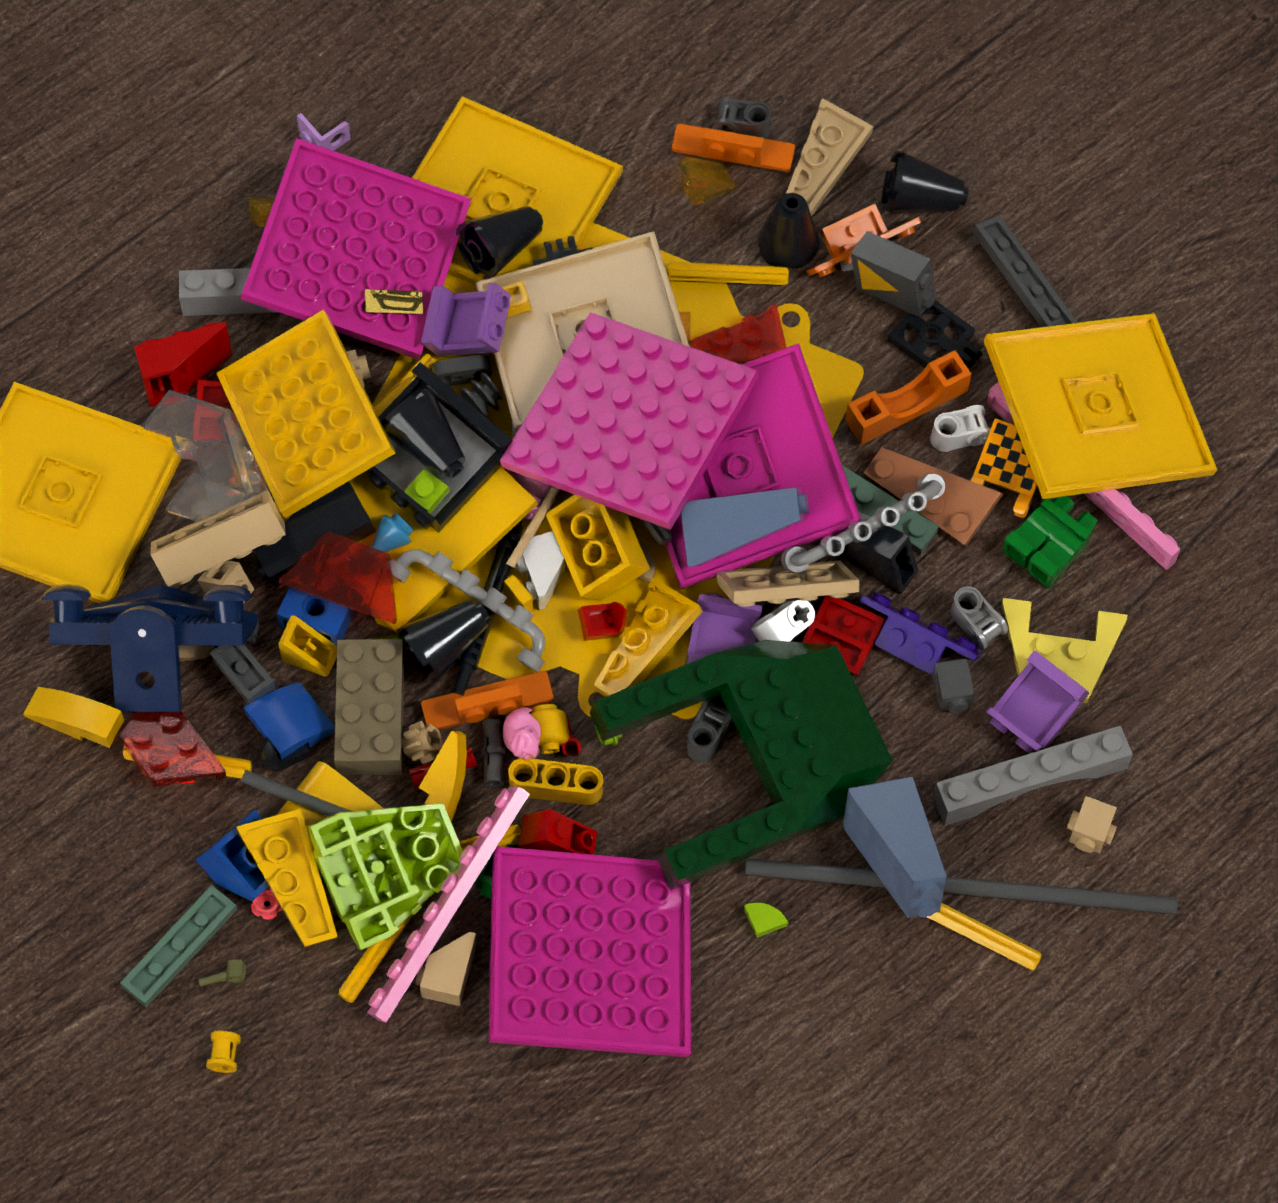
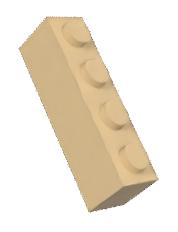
(218, 539)

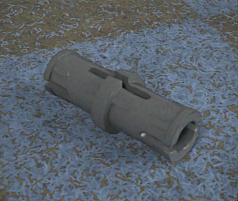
(493, 753)

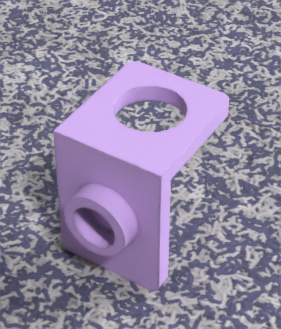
(311, 135)

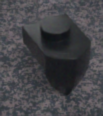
(272, 760)

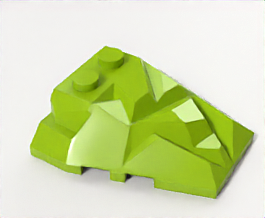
(384, 864)

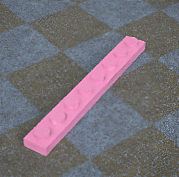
(1114, 505)
(440, 913)

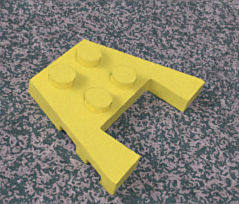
(1075, 657)

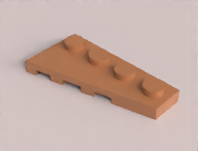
(957, 511)

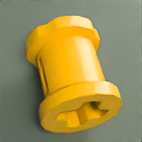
(223, 1052)

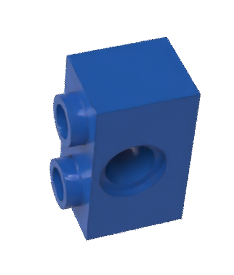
(331, 623)

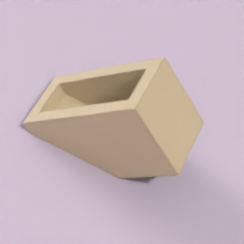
(448, 971)

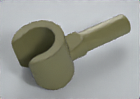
(235, 974)

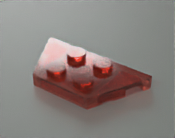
(347, 575)
(169, 749)

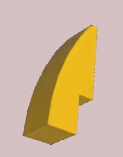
(75, 715)
(447, 773)

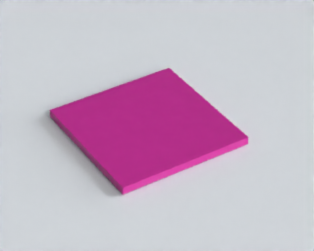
(774, 445)

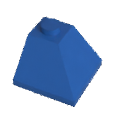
(232, 865)

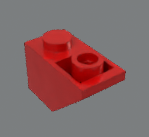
(556, 832)

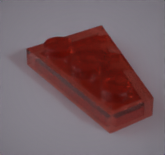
(746, 340)

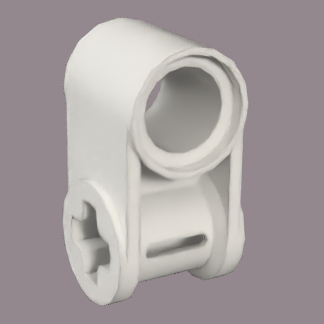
(966, 426)
(780, 623)

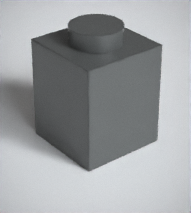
(953, 685)

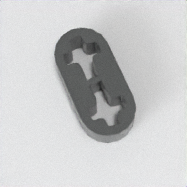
(462, 369)

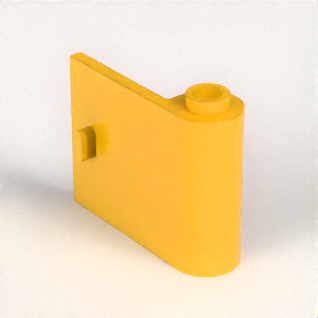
(332, 787)

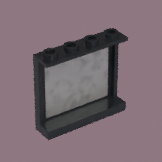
(476, 435)

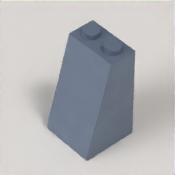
(732, 522)
(897, 842)

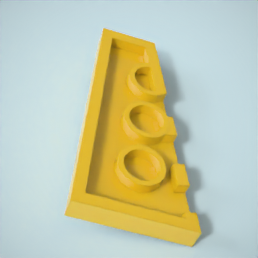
(653, 632)
(289, 867)

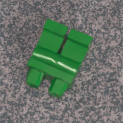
(1050, 539)

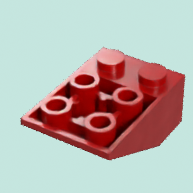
(181, 359)

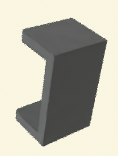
(242, 671)

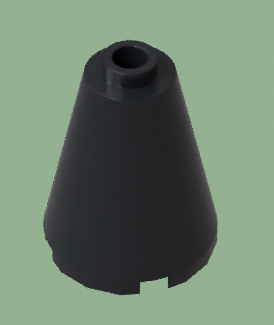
(920, 187)
(789, 233)
(497, 238)
(425, 434)
(443, 636)

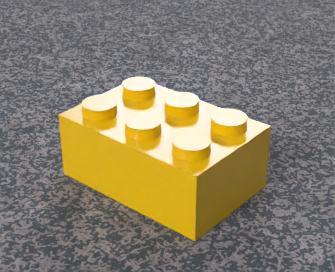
(597, 546)

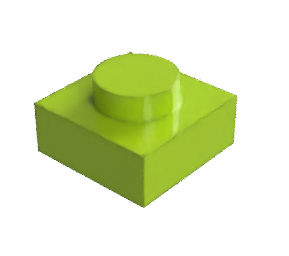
(427, 490)

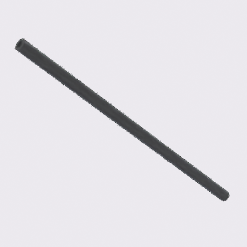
(970, 887)

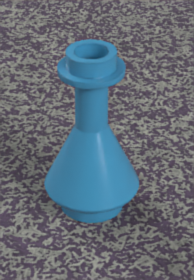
(392, 533)

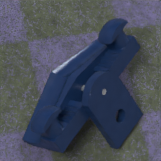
(146, 634)

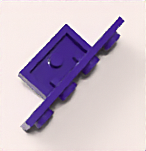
(913, 639)

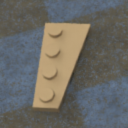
(827, 153)

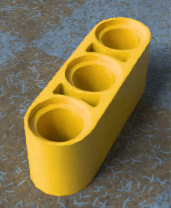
(569, 791)

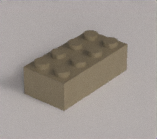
(369, 707)

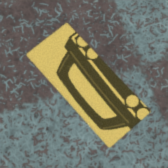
(394, 301)

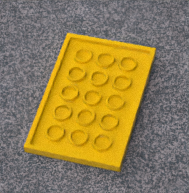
(305, 413)

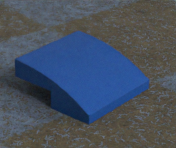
(289, 719)

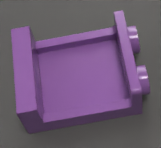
(466, 321)
(720, 626)
(1037, 704)

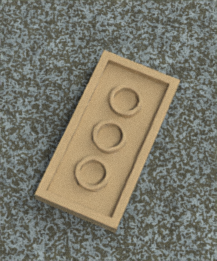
(778, 584)

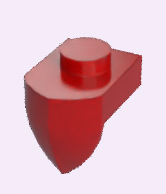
(602, 620)

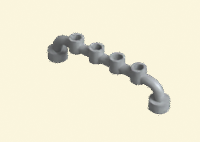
(928, 487)
(491, 600)

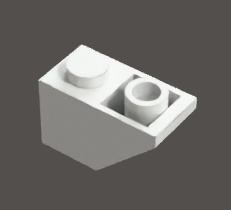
(543, 567)

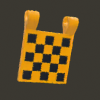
(1006, 465)

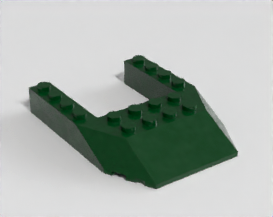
(798, 725)

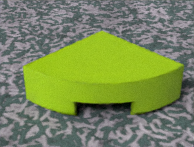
(764, 918)

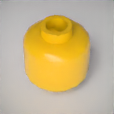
(553, 727)

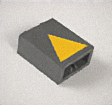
(893, 274)

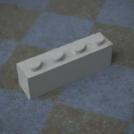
(215, 292)

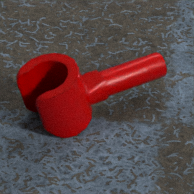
(571, 741)

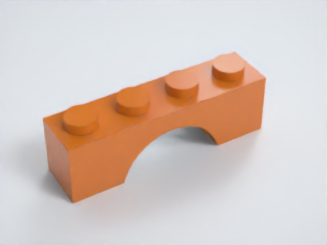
(934, 386)

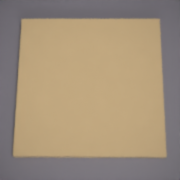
(613, 281)

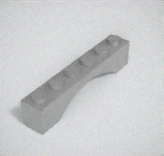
(1077, 759)

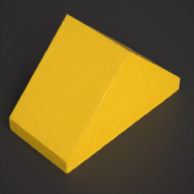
(306, 648)

